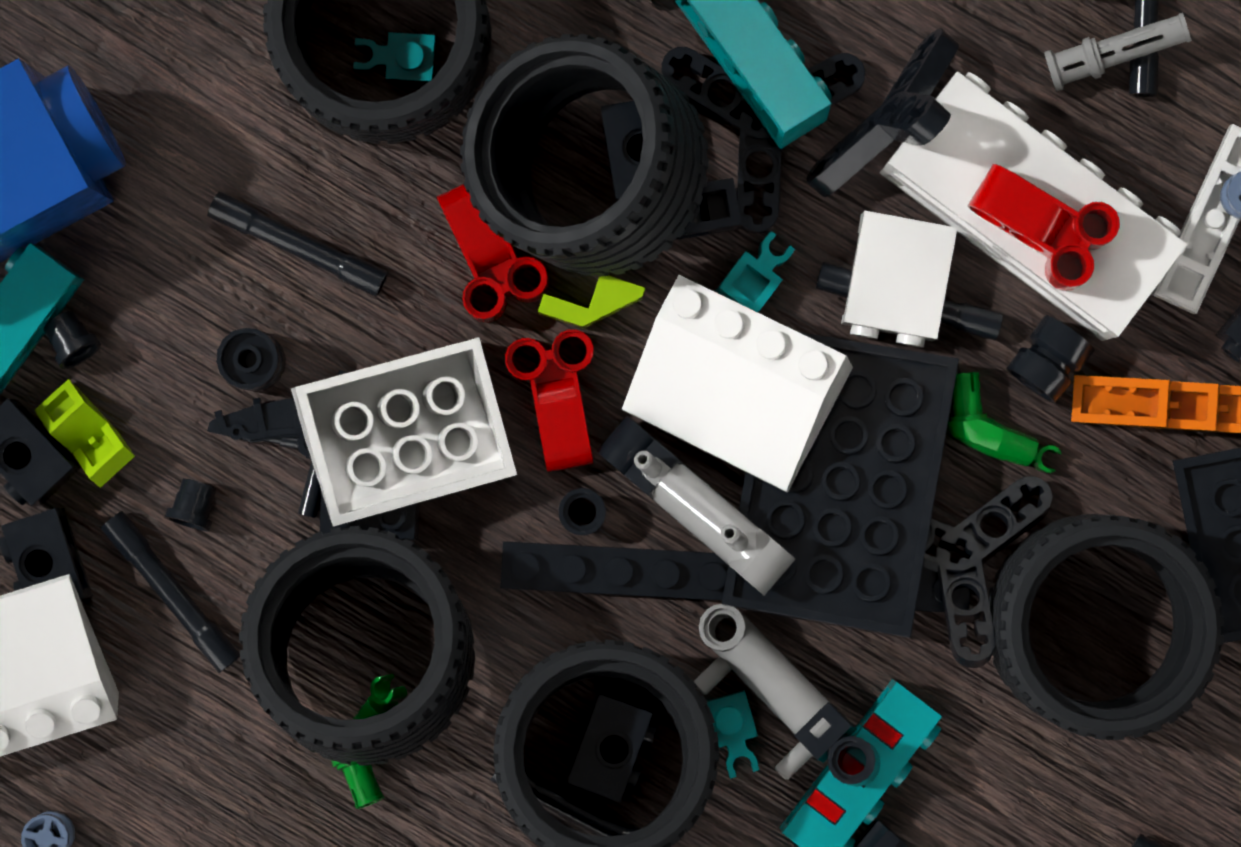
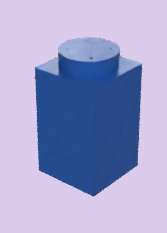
(50, 154)

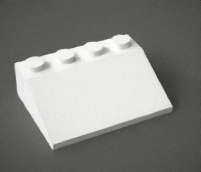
(735, 383)
(404, 431)
(50, 667)

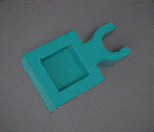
(406, 57)
(752, 279)
(733, 727)

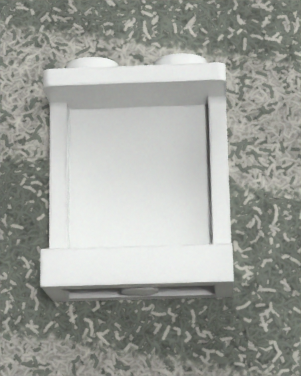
(899, 278)

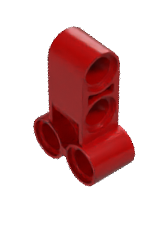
(1042, 222)
(487, 256)
(558, 402)

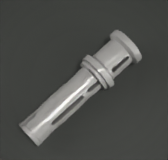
(1173, 31)

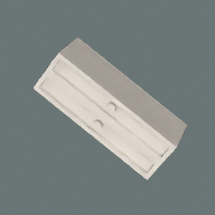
(986, 133)

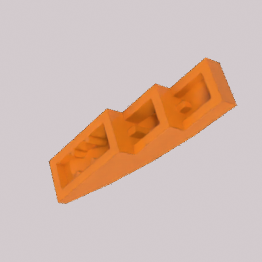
(1156, 404)

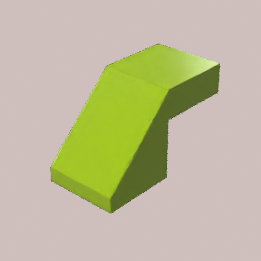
(608, 298)
(84, 432)

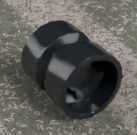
(251, 359)
(1050, 359)

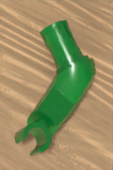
(986, 434)
(361, 778)

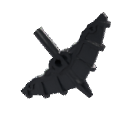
(277, 424)

